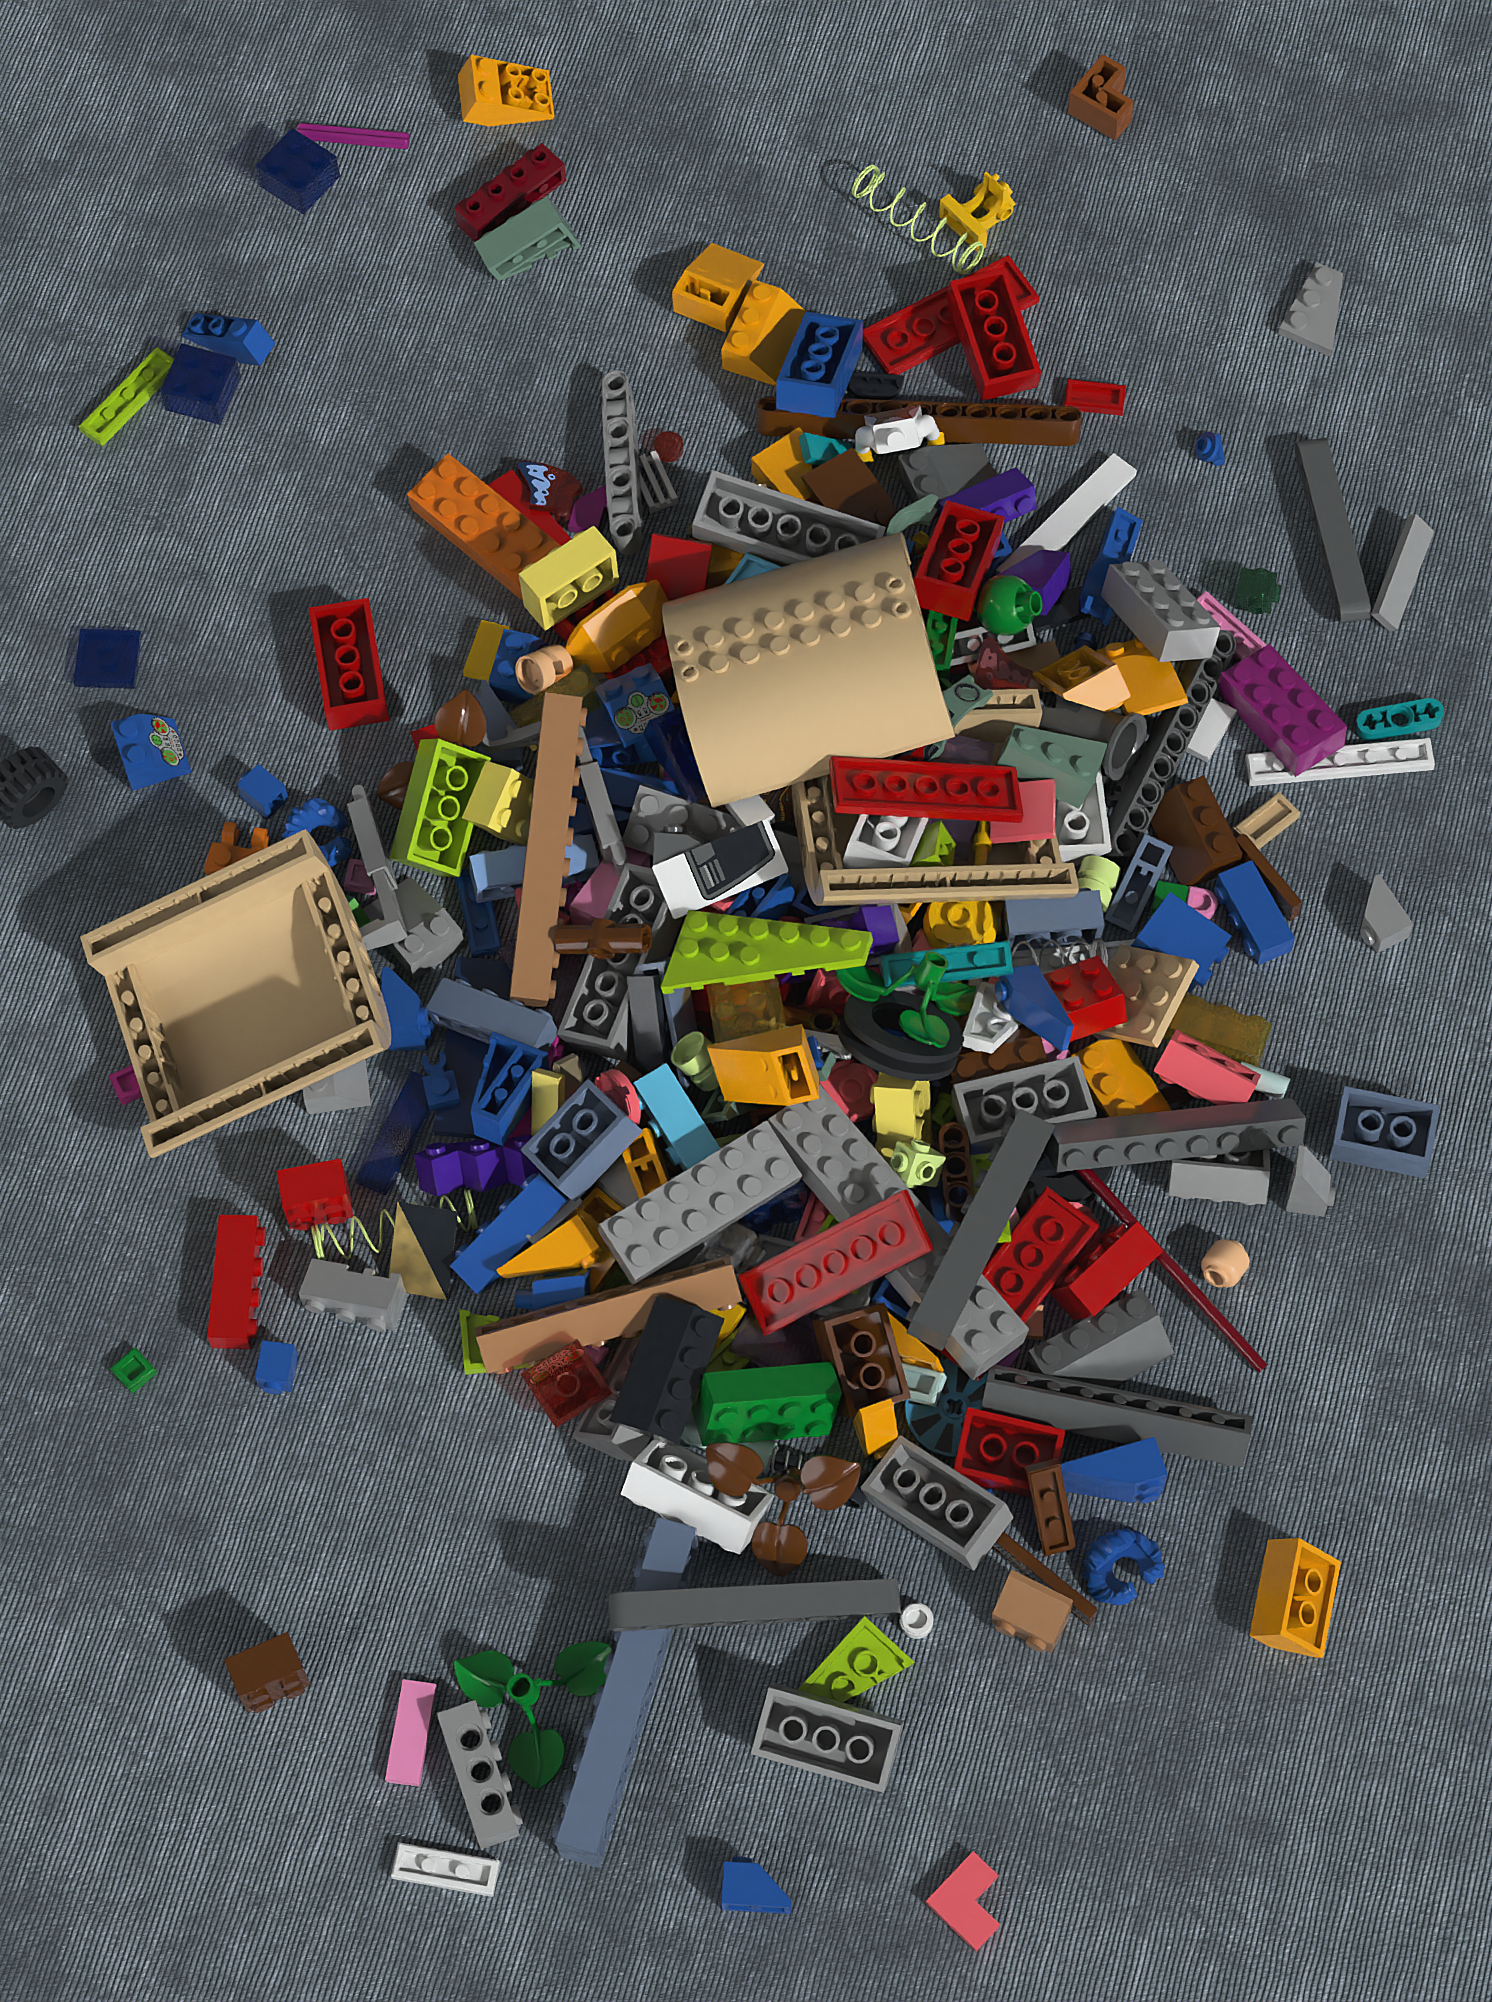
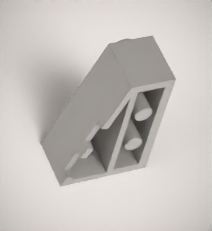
(353, 1295)

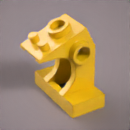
(989, 195)

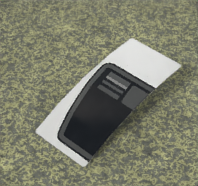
(720, 868)

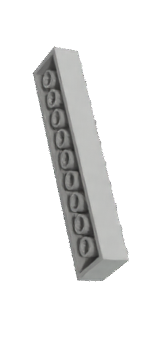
(852, 1177)

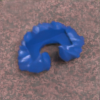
(320, 813)
(1106, 1551)

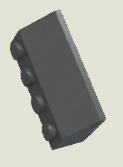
(1106, 1347)

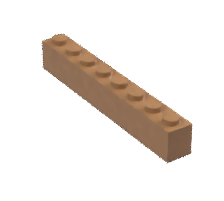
(603, 1315)

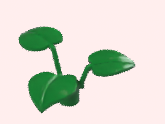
(950, 998)
(487, 1676)

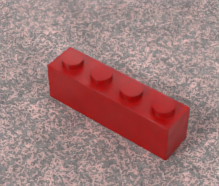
(235, 1282)

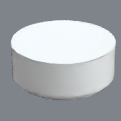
(916, 1620)

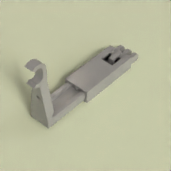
(592, 788)
(379, 870)

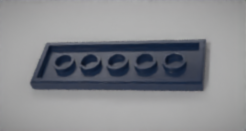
(467, 1054)

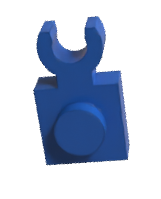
(439, 1085)

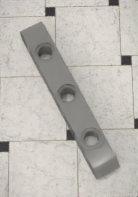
(621, 462)

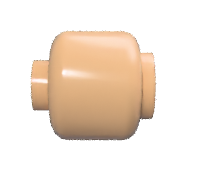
(1225, 1263)

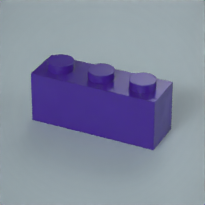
(1005, 495)

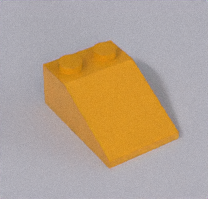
(1150, 683)

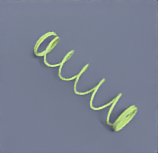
(875, 182)
(319, 1239)

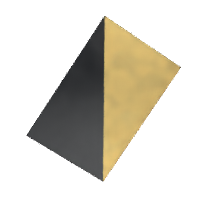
(423, 1248)

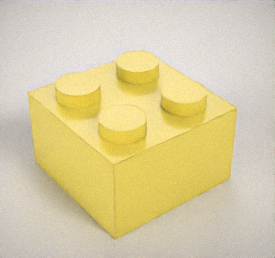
(501, 803)

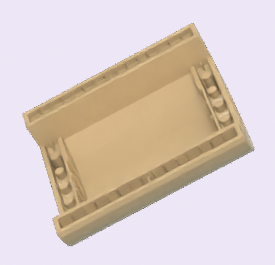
(805, 669)
(1012, 870)
(240, 990)

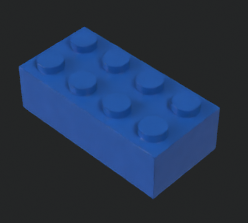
(819, 364)

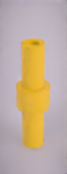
(982, 843)

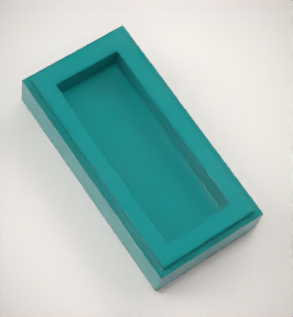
(820, 449)

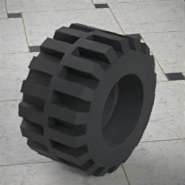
(29, 787)

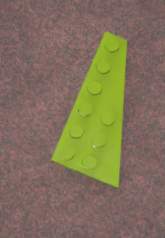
(755, 949)

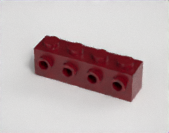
(510, 192)

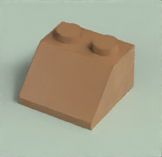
(1031, 1612)

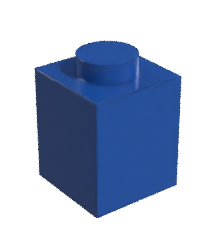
(262, 791)
(276, 1367)

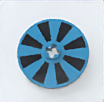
(933, 1425)

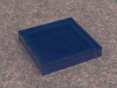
(107, 658)

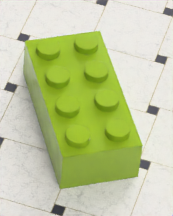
(431, 823)

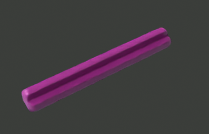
(355, 135)

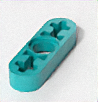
(1418, 706)

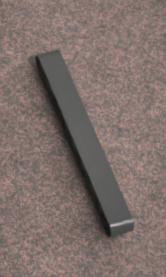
(1165, 750)
(753, 1604)

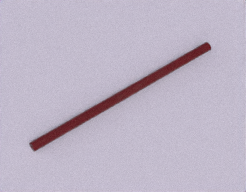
(1178, 1275)

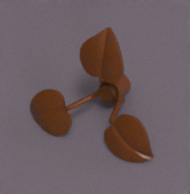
(456, 721)
(825, 1477)

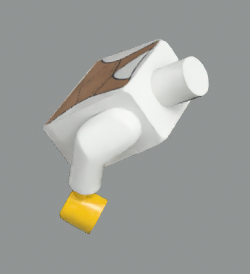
(895, 432)

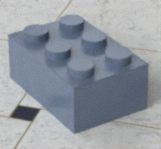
(1053, 919)
(1384, 1132)
(581, 1140)

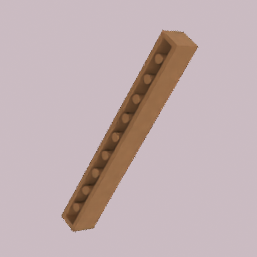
(546, 848)

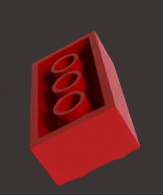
(993, 334)
(957, 559)
(348, 664)

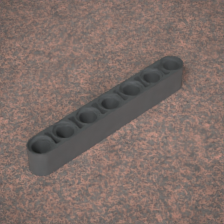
(1332, 530)

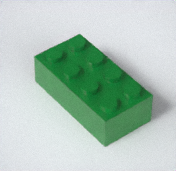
(767, 1403)

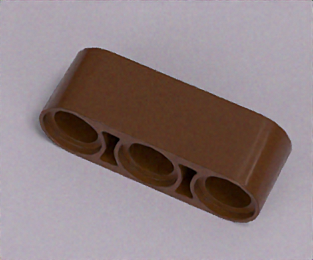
(958, 1158)

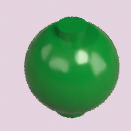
(1006, 605)

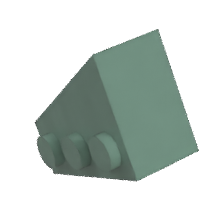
(526, 238)
(1055, 756)

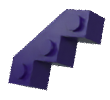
(868, 918)
(473, 1164)

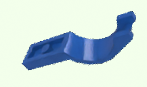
(1115, 549)

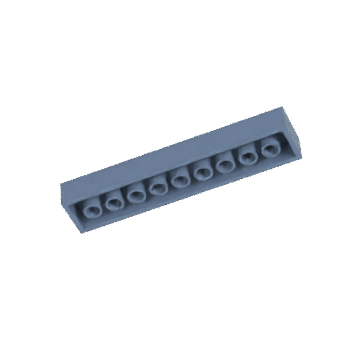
(622, 1703)

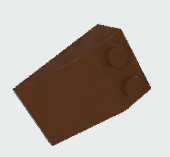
(850, 488)

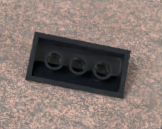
(666, 1370)

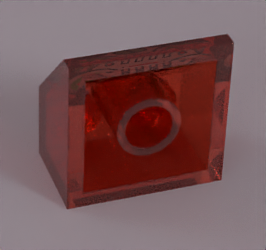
(567, 1382)

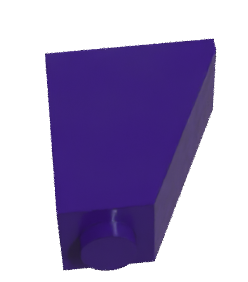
(1046, 573)

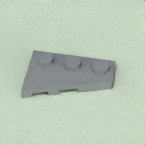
(1315, 311)

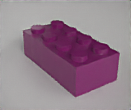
(1282, 710)

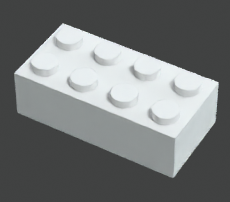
(680, 1490)

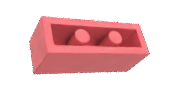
(1205, 1071)

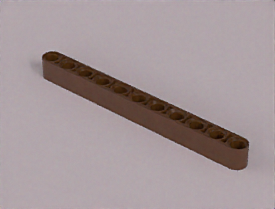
(957, 420)

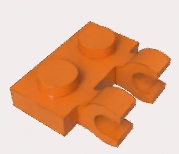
(227, 852)

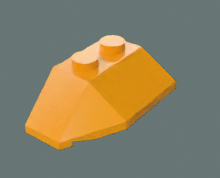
(618, 628)

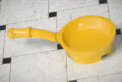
(960, 923)

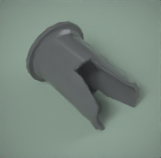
(1122, 733)

